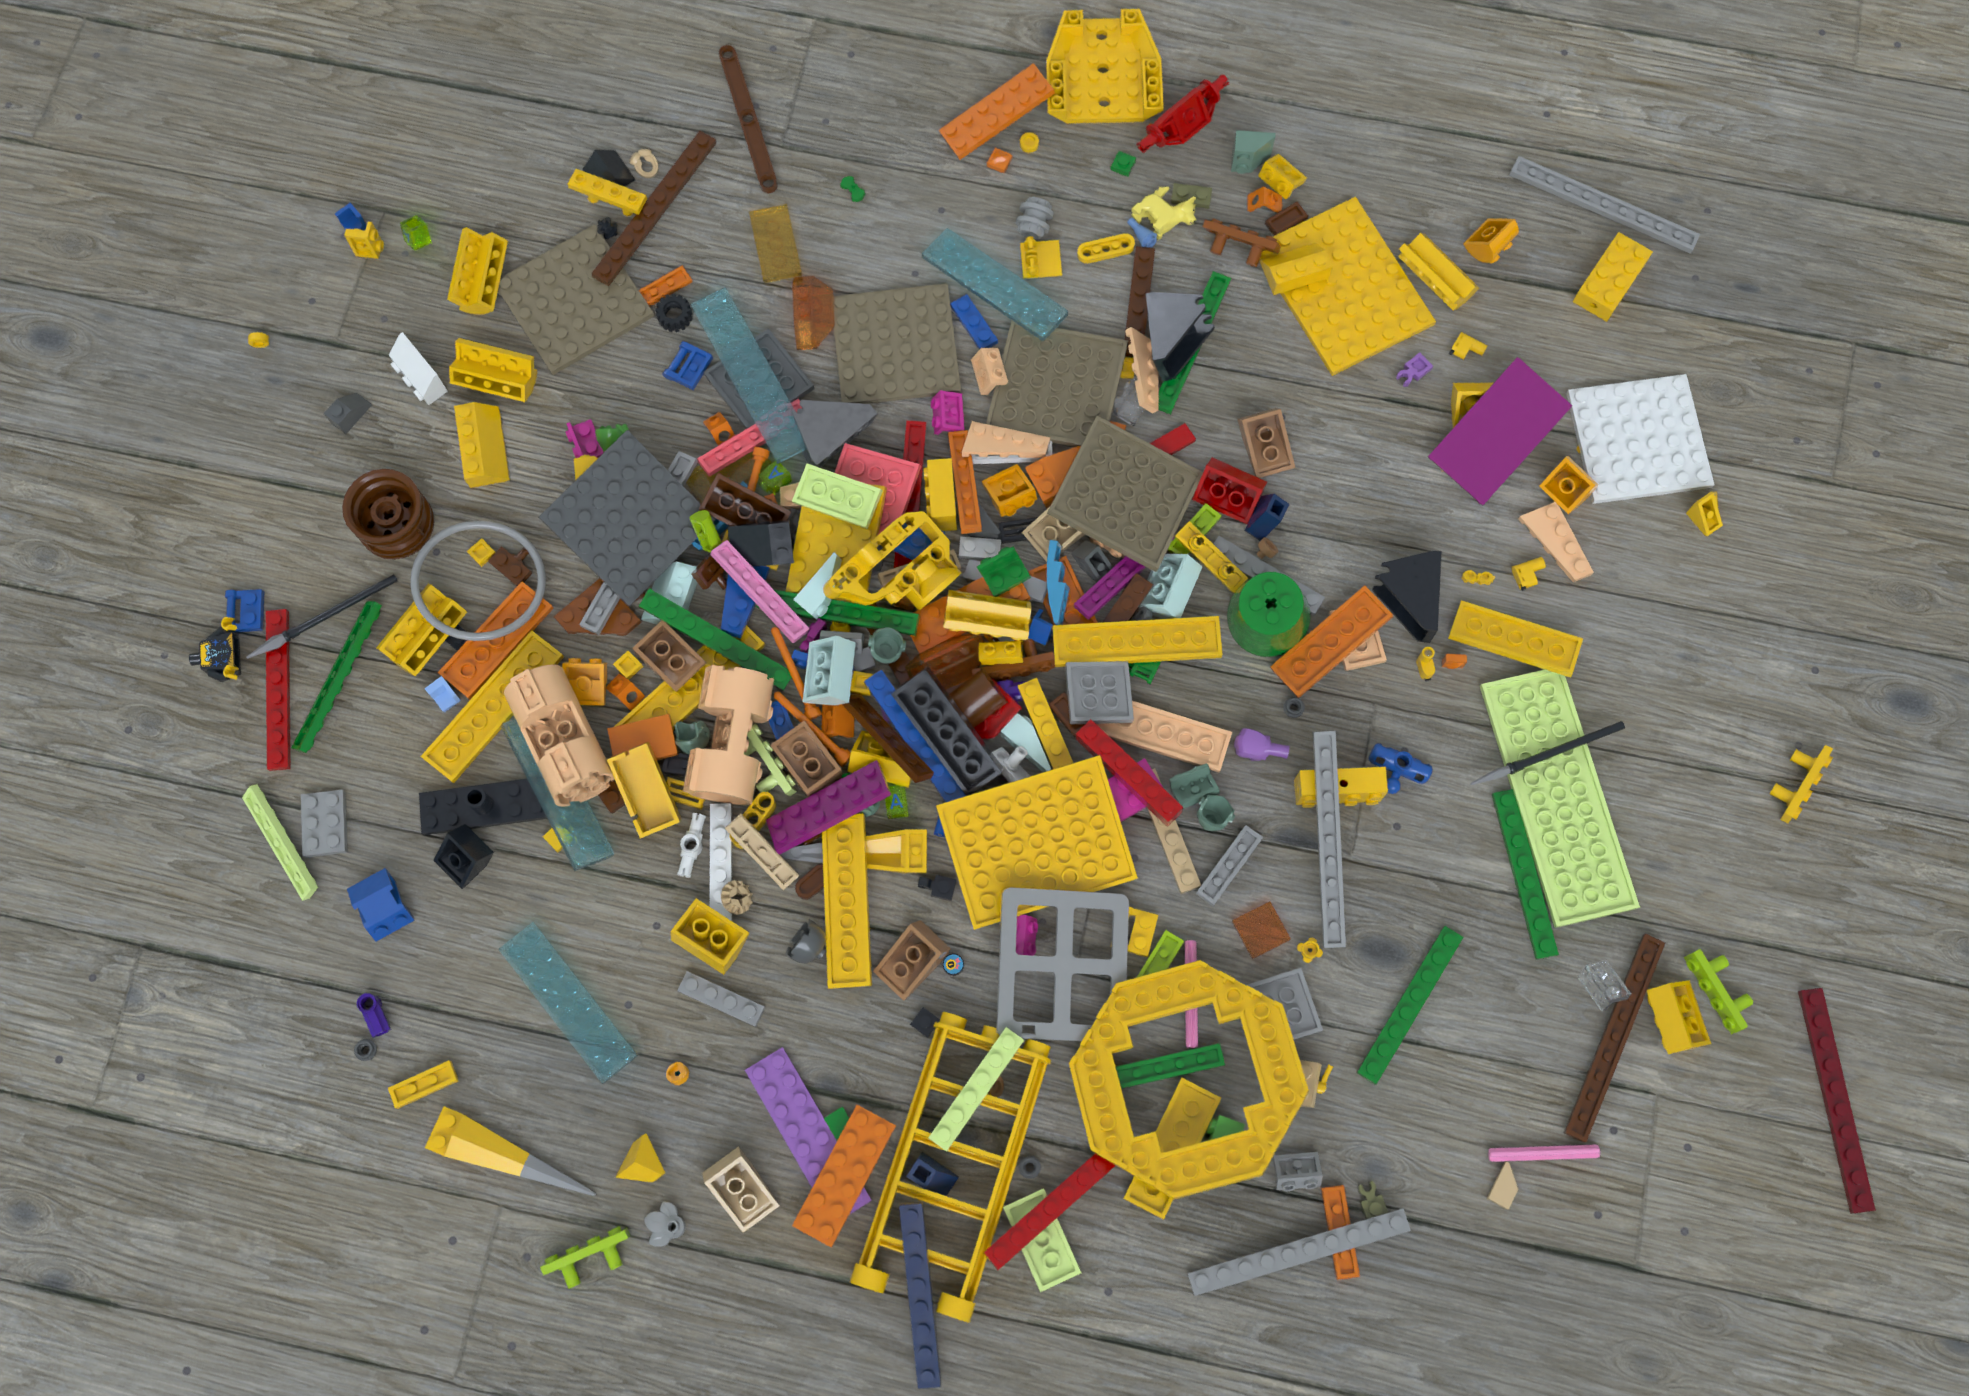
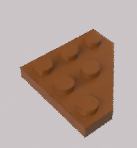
(620, 622)

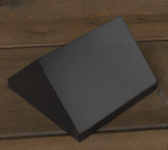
(609, 166)

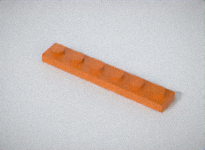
(964, 484)

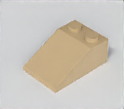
(1049, 528)
(740, 1189)

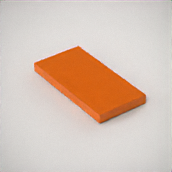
(1072, 615)

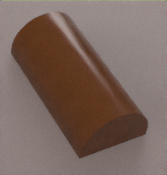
(739, 505)
(978, 697)

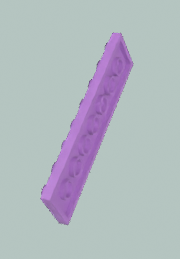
(796, 1115)

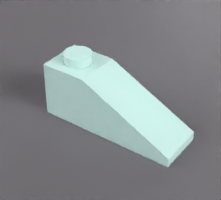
(812, 596)
(1022, 733)

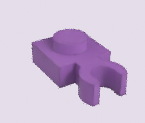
(1416, 368)

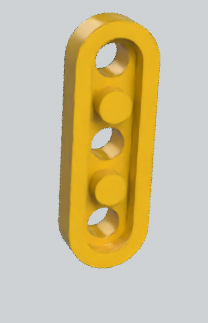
(1112, 243)

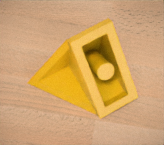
(1706, 514)
(641, 1162)

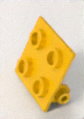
(1040, 258)

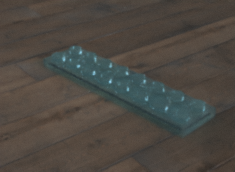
(995, 284)
(573, 824)
(568, 1002)

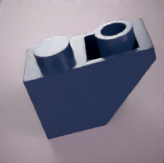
(1266, 516)
(932, 1175)

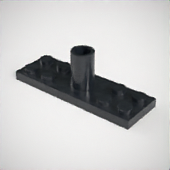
(479, 806)

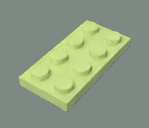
(837, 496)
(1048, 1252)

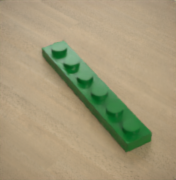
(1170, 1066)

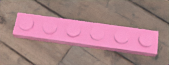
(759, 591)

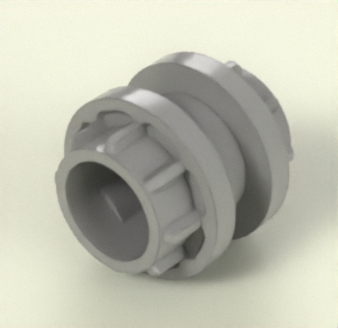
(1033, 221)

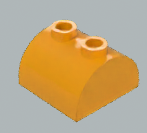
(1491, 239)
(1568, 485)

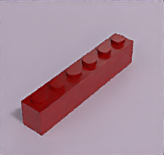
(1129, 773)

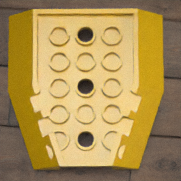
(1128, 53)

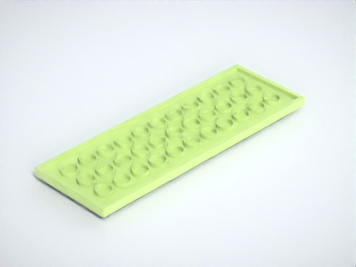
(1559, 799)

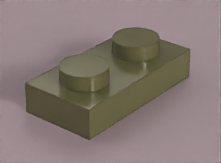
(1184, 192)

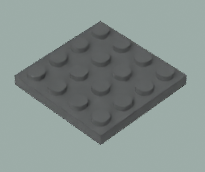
(786, 370)

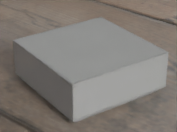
(864, 661)

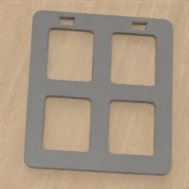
(1063, 963)

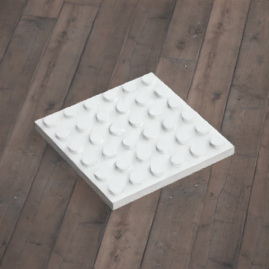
(1640, 438)

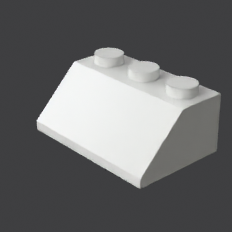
(416, 370)

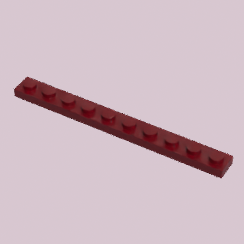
(1836, 1101)

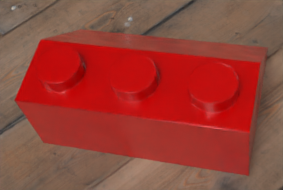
(1229, 490)

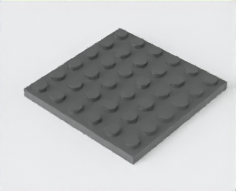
(625, 518)

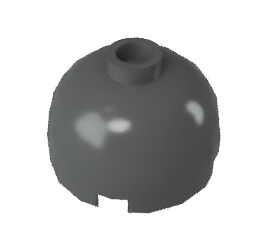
(807, 943)

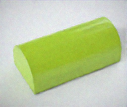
(705, 530)

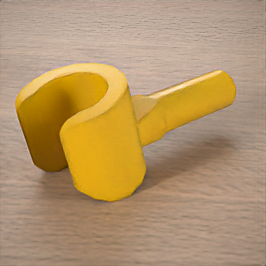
(1322, 1084)

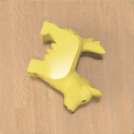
(1162, 214)

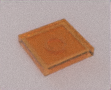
(1261, 930)

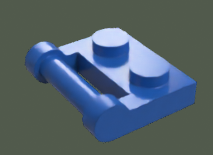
(693, 367)
(251, 609)

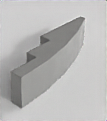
(1035, 587)

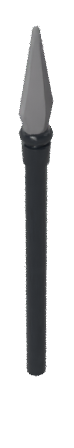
(278, 640)
(1519, 765)

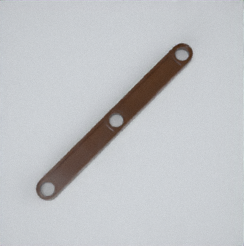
(751, 129)

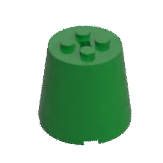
(1266, 630)

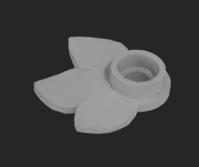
(661, 1223)

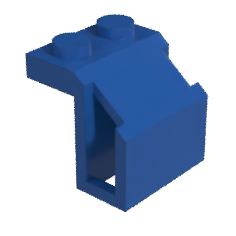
(379, 904)

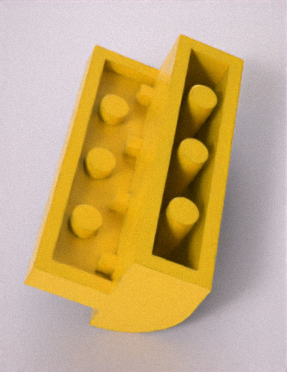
(477, 271)
(1438, 271)
(493, 370)
(987, 615)
(413, 638)

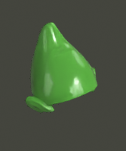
(607, 436)

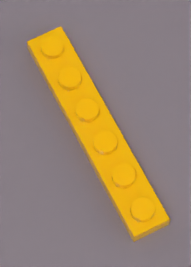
(1044, 724)

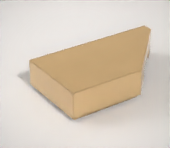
(1504, 1188)

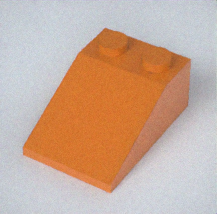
(1050, 472)

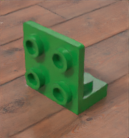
(1003, 571)

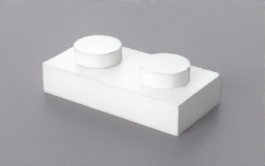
(978, 548)

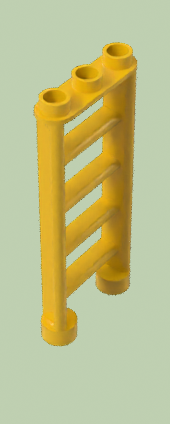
(1034, 1054)

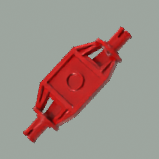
(1185, 116)

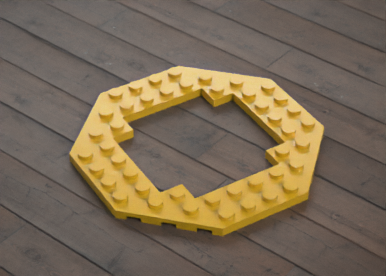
(1213, 1161)

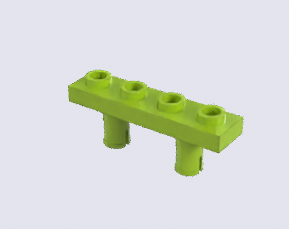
(1728, 1009)
(566, 1262)

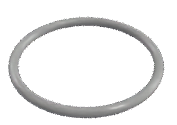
(482, 636)

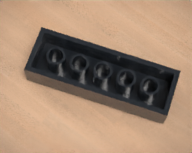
(947, 731)

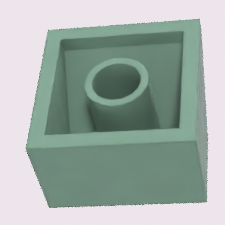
(1251, 150)

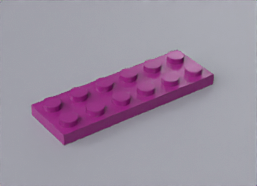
(828, 807)

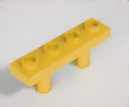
(607, 191)
(1211, 557)
(1813, 768)

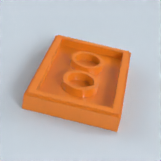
(655, 730)

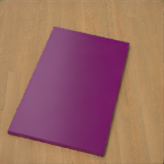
(1500, 431)

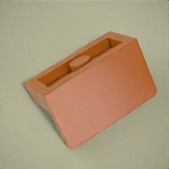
(837, 721)

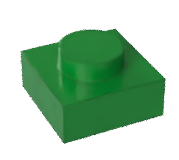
(1123, 163)

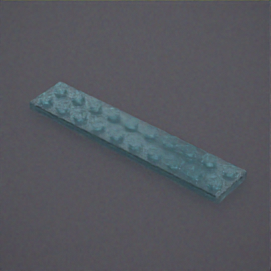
(750, 373)

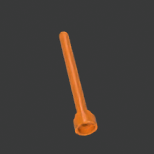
(760, 456)
(811, 710)
(842, 756)

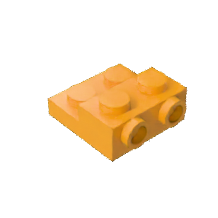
(1010, 490)
(587, 680)

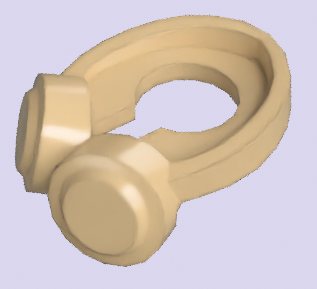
(647, 154)

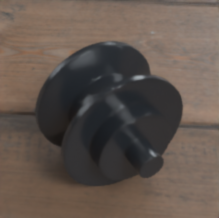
(606, 227)

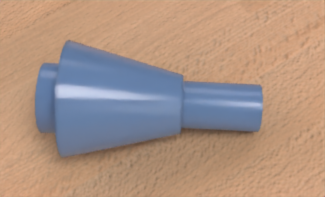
(1145, 236)

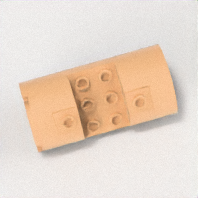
(736, 700)
(558, 734)

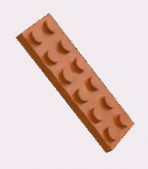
(996, 111)
(931, 621)
(1331, 641)
(480, 659)
(844, 1176)

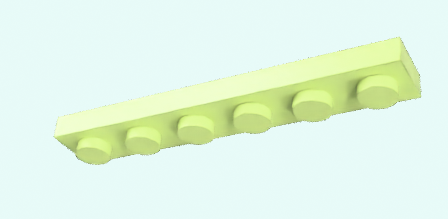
(280, 842)
(976, 1089)

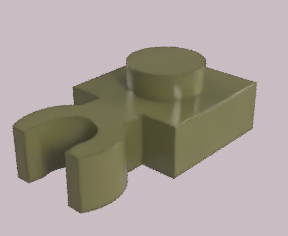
(1372, 1205)

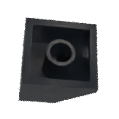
(462, 855)

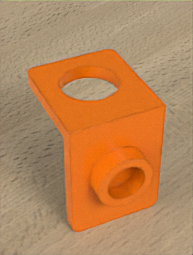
(1266, 198)
(717, 424)
(621, 687)

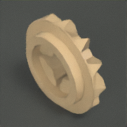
(734, 905)

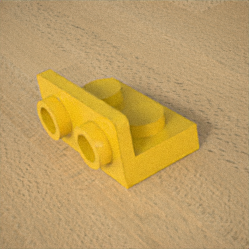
(1281, 176)
(366, 242)
(1000, 652)

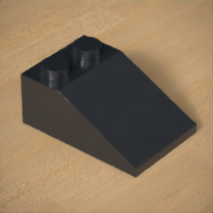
(763, 542)

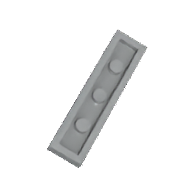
(1229, 865)
(721, 999)

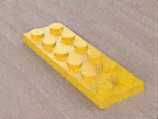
(1516, 638)
(1180, 1127)

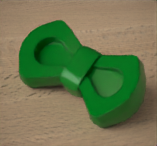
(849, 184)

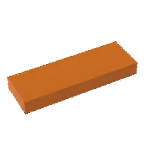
(665, 285)

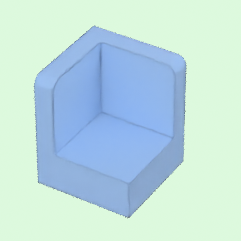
(442, 694)

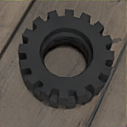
(675, 323)

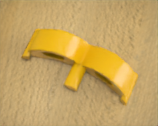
(1481, 578)

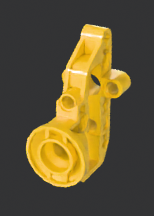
(925, 574)

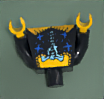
(219, 653)

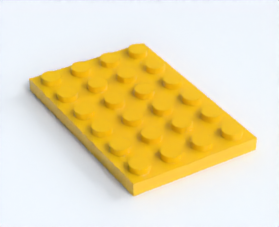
(823, 535)

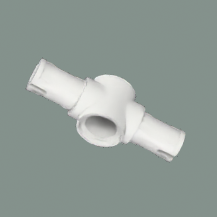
(693, 834)

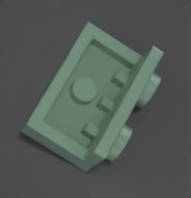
(1192, 785)

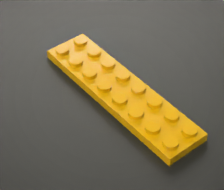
(1138, 640)
(686, 700)
(486, 711)
(846, 904)

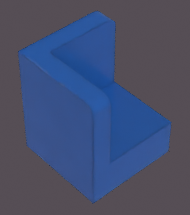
(350, 218)
(1040, 630)

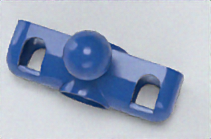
(1411, 768)

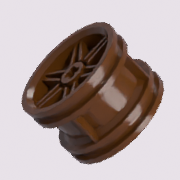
(388, 514)

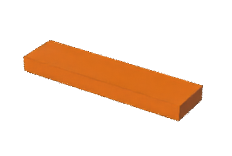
(1338, 1216)

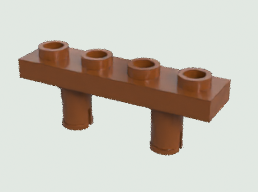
(1233, 232)
(1031, 664)

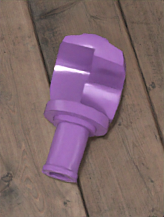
(1257, 746)

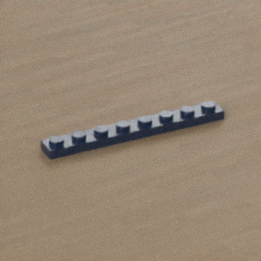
(920, 1295)

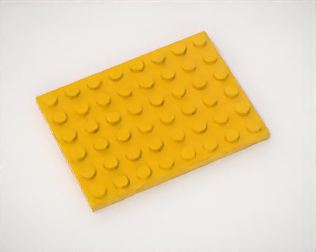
(1367, 297)
(1036, 835)

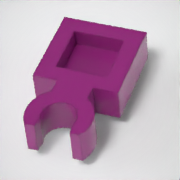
(813, 634)

